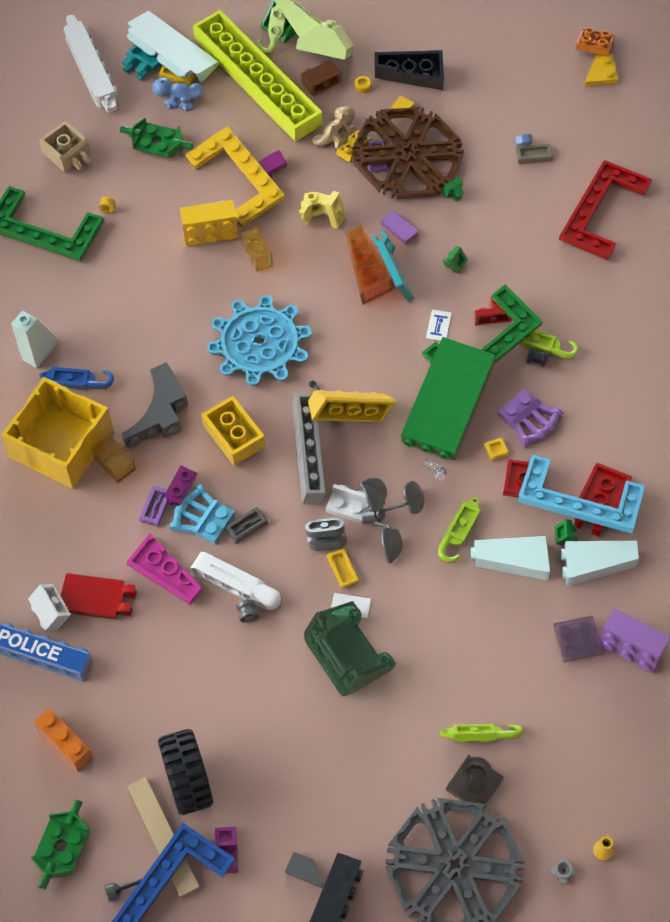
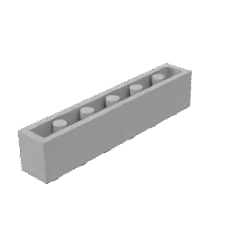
(308, 451)

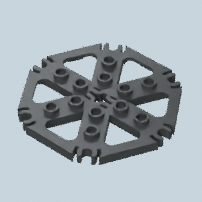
(446, 845)

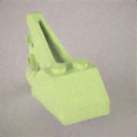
(315, 36)

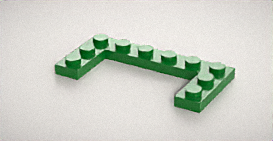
(47, 240)
(524, 324)

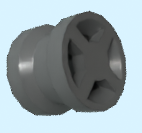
(247, 611)

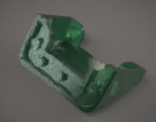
(344, 649)

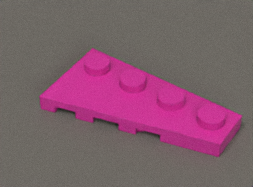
(158, 566)

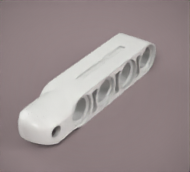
(235, 581)

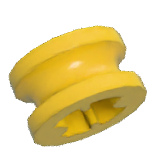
(107, 205)

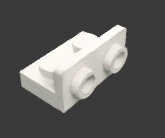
(347, 503)

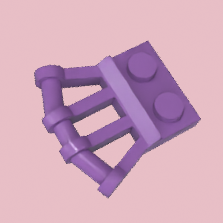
(523, 407)

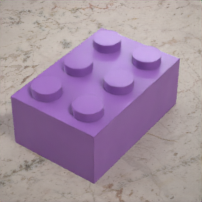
(634, 640)

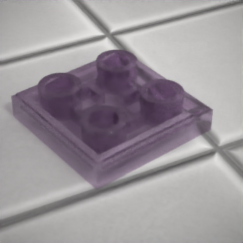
(578, 639)

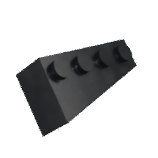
(411, 67)
(338, 890)

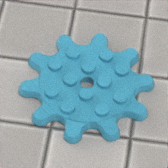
(261, 322)

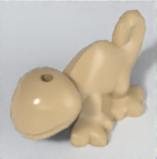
(337, 130)

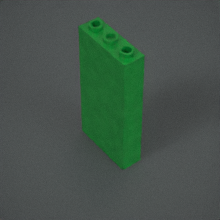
(448, 398)

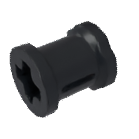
(537, 356)

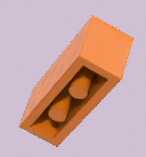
(63, 739)

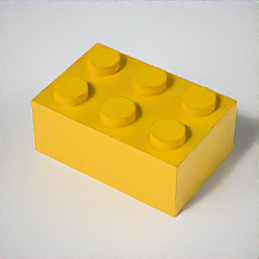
(209, 222)
(233, 430)

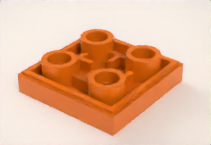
(595, 41)

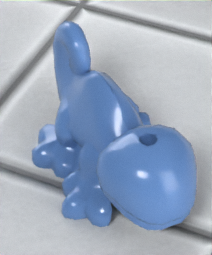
(179, 93)

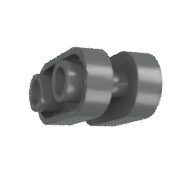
(326, 533)

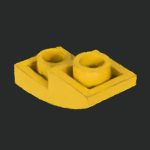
(345, 150)

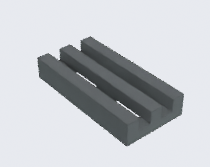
(250, 530)

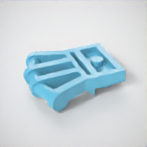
(212, 522)

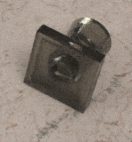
(474, 781)

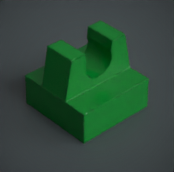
(454, 189)
(456, 259)
(564, 532)

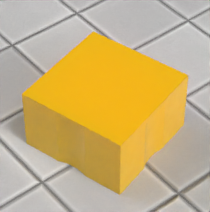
(57, 432)

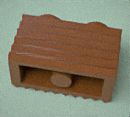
(321, 77)

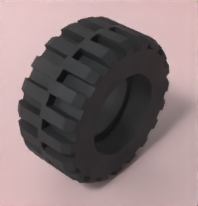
(185, 771)

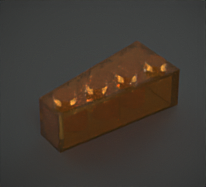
(369, 269)

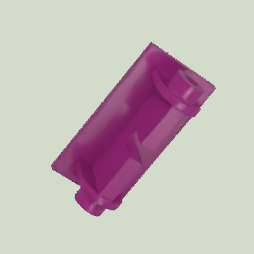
(180, 485)

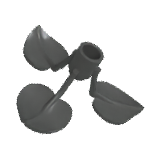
(375, 494)

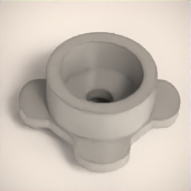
(569, 870)

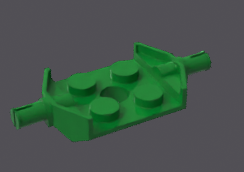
(145, 133)
(61, 828)

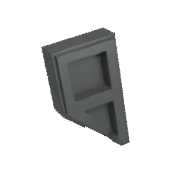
(304, 869)

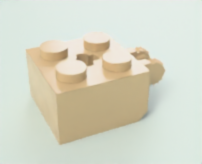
(66, 147)

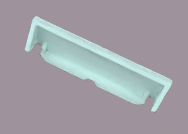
(172, 48)

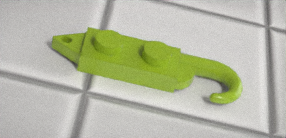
(546, 342)
(459, 528)
(481, 732)

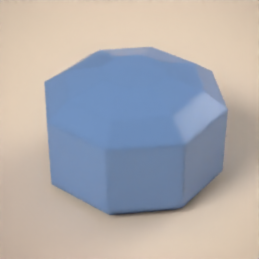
(524, 140)

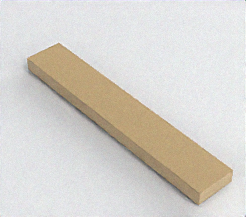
(160, 832)

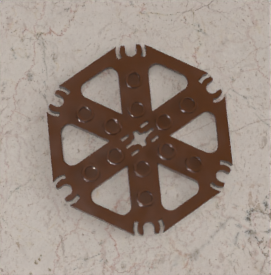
(399, 144)

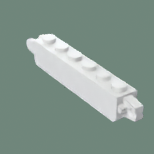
(90, 65)

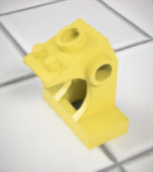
(318, 203)

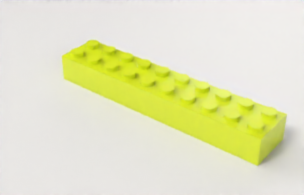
(258, 75)

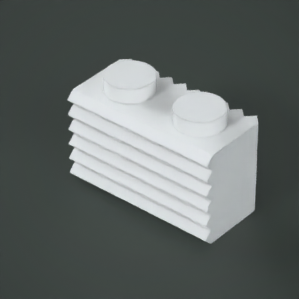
(49, 607)

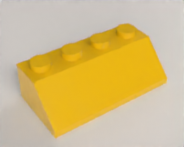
(350, 406)

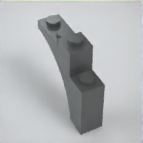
(160, 415)

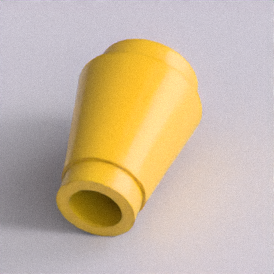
(602, 852)

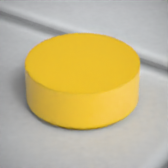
(362, 84)

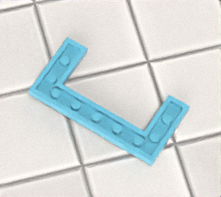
(620, 519)

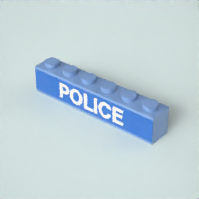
(44, 652)

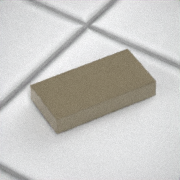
(534, 153)

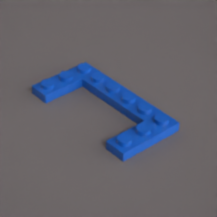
(183, 842)

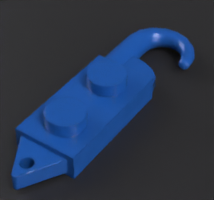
(77, 378)

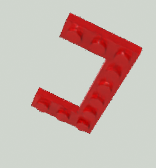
(574, 231)

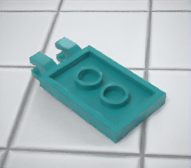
(142, 59)
(392, 265)

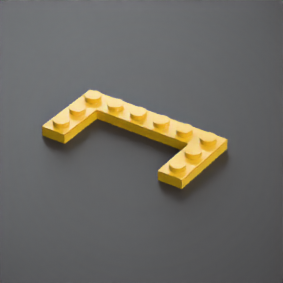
(226, 141)

